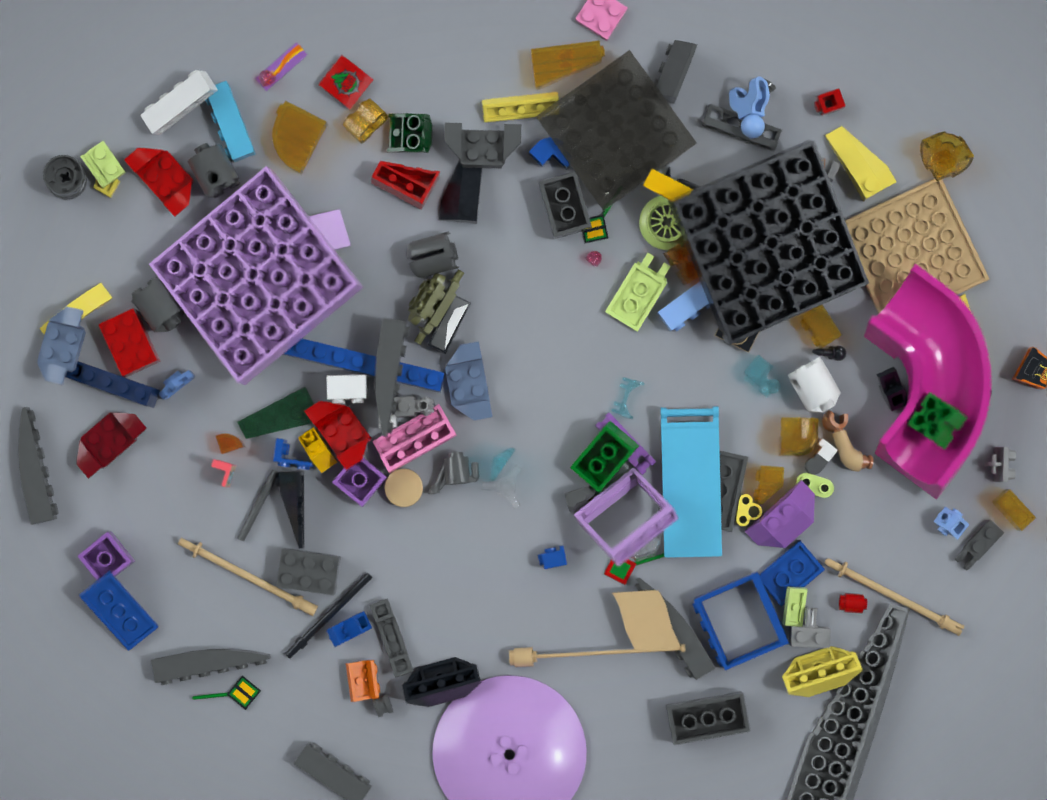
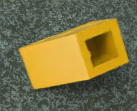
(317, 450)

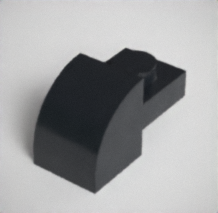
(892, 389)

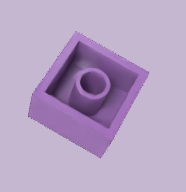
(360, 481)
(106, 555)

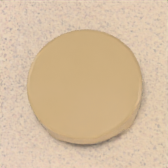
(403, 487)

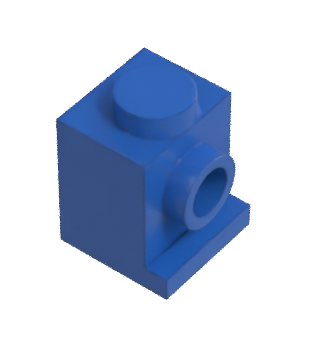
(552, 558)

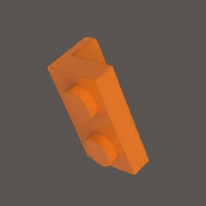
(362, 680)

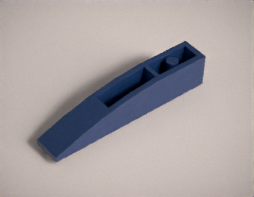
(114, 384)

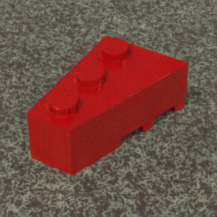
(405, 182)

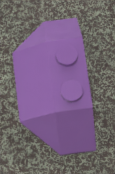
(785, 519)

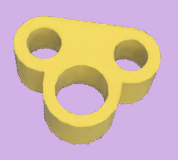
(742, 510)

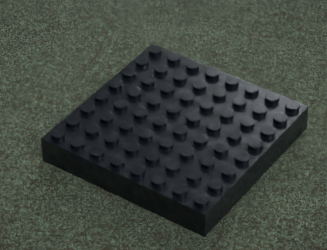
(769, 242)

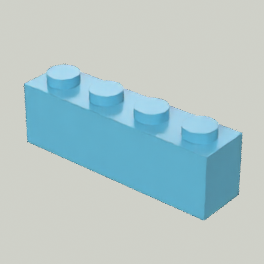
(231, 123)

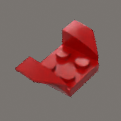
(163, 177)
(340, 430)

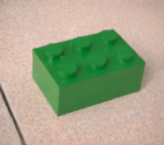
(604, 456)

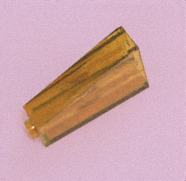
(563, 61)

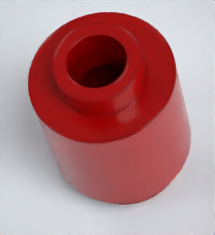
(852, 603)

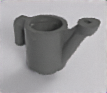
(455, 471)

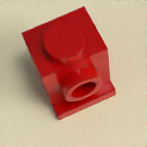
(834, 97)

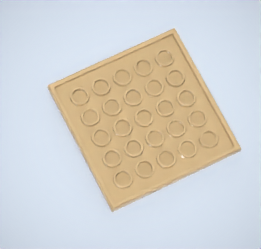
(913, 230)

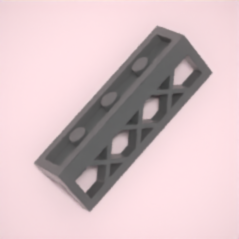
(736, 132)

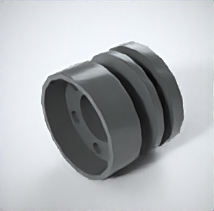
(63, 166)

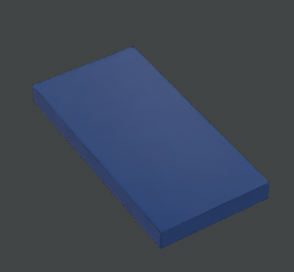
(118, 610)

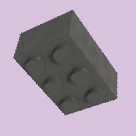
(565, 205)
(308, 571)

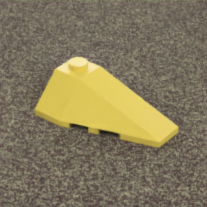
(862, 166)

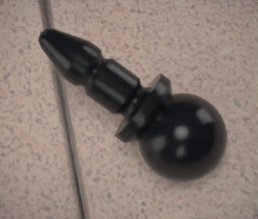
(837, 353)

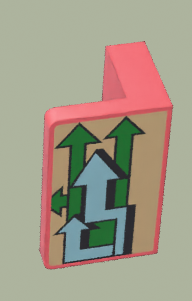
(228, 467)

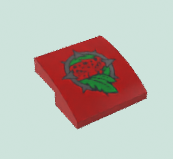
(345, 82)

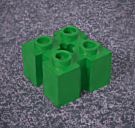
(937, 420)

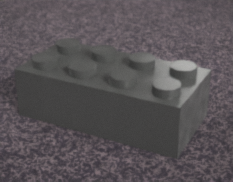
(708, 718)

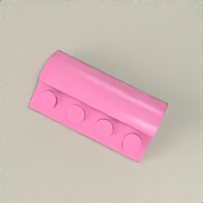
(414, 439)

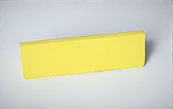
(517, 106)

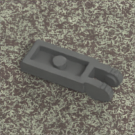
(980, 543)

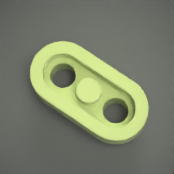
(815, 484)

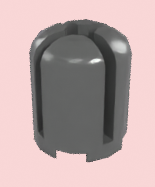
(436, 263)

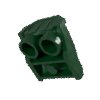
(410, 133)

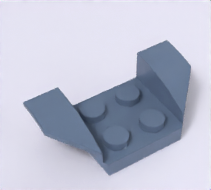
(61, 345)
(468, 382)

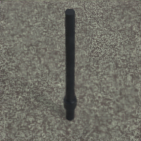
(301, 642)

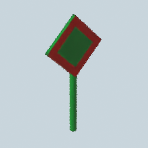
(623, 572)

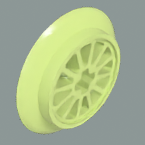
(646, 227)

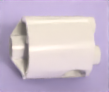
(815, 386)

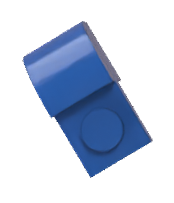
(545, 150)
(349, 629)

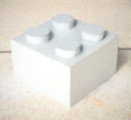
(347, 388)

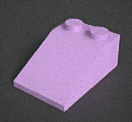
(332, 228)

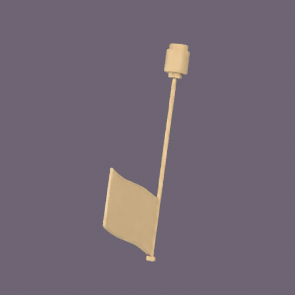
(644, 621)

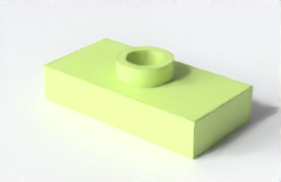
(794, 606)

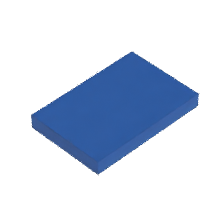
(792, 569)

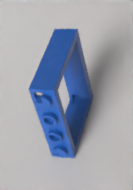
(714, 641)

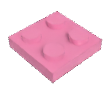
(601, 16)

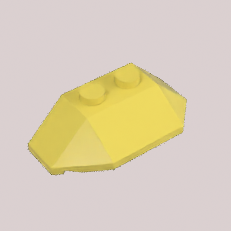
(821, 671)

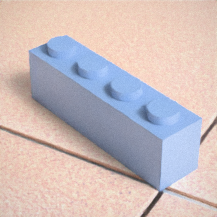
(684, 307)

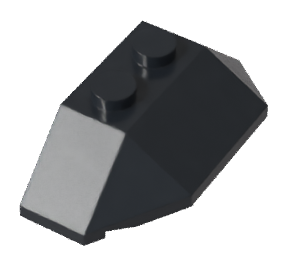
(441, 682)

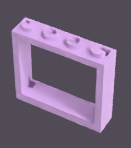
(644, 533)

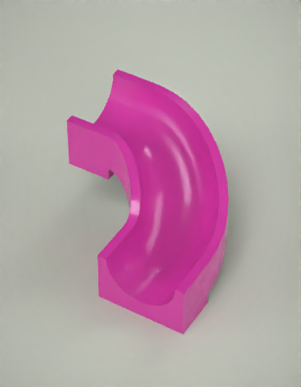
(943, 356)

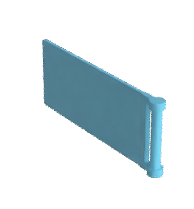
(692, 483)

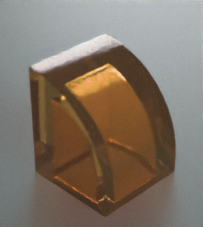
(229, 443)

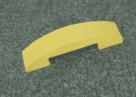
(89, 301)

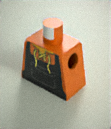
(1032, 369)

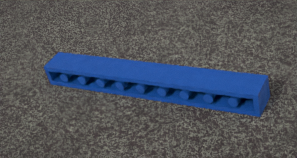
(363, 364)

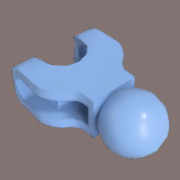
(751, 106)

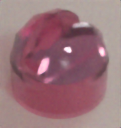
(266, 78)
(594, 258)

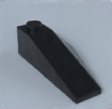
(462, 196)
(292, 493)

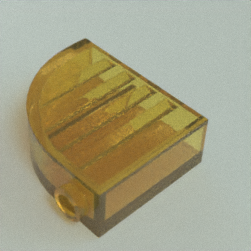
(296, 135)

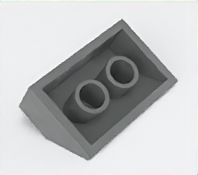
(674, 69)

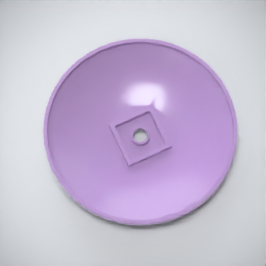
(515, 716)

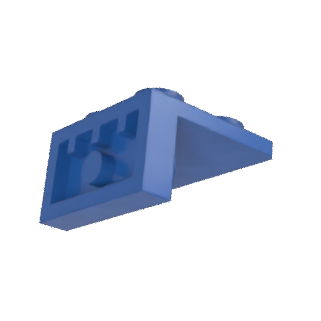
(281, 450)

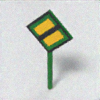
(598, 229)
(242, 693)

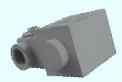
(410, 406)

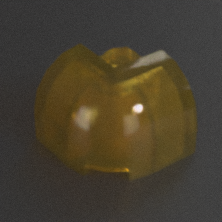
(945, 155)
(798, 436)

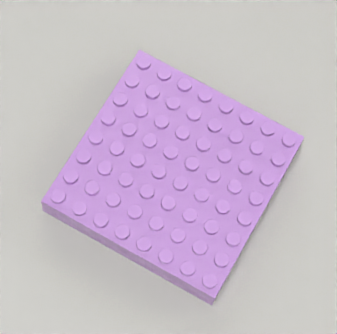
(255, 276)

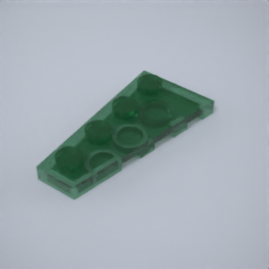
(279, 416)

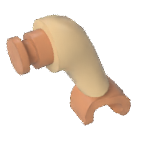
(848, 454)

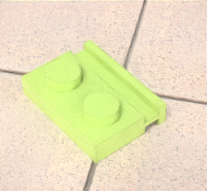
(103, 164)

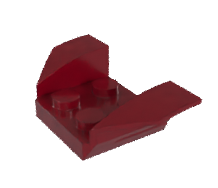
(107, 441)

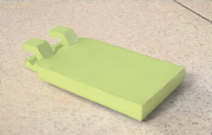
(638, 293)

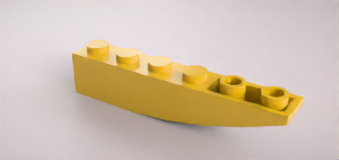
(664, 185)

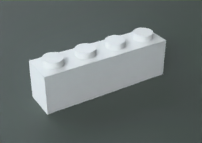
(178, 102)

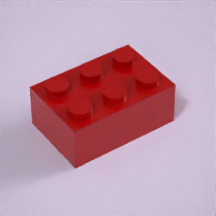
(129, 342)

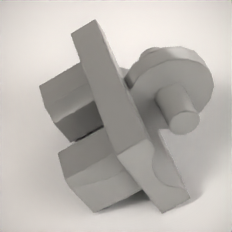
(1000, 463)

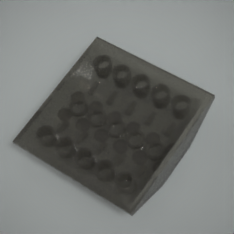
(616, 130)

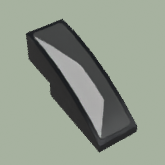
(449, 325)

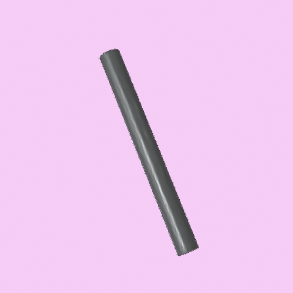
(258, 505)

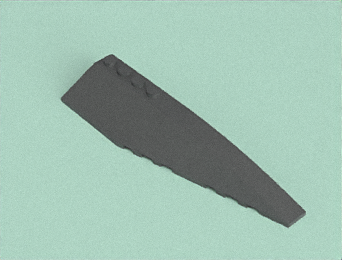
(844, 734)

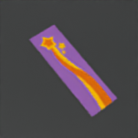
(285, 63)

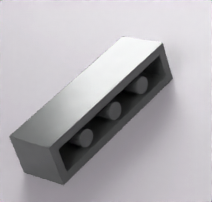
(332, 774)

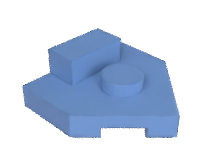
(175, 383)

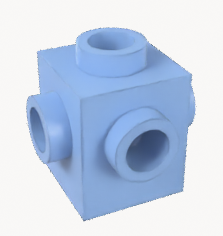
(951, 522)

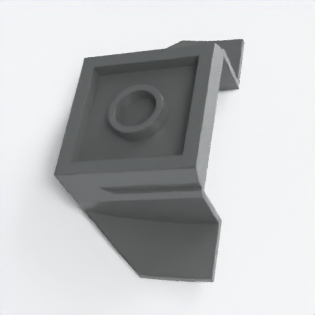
(482, 147)

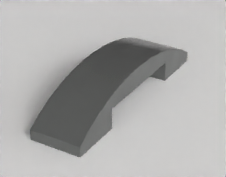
(392, 638)

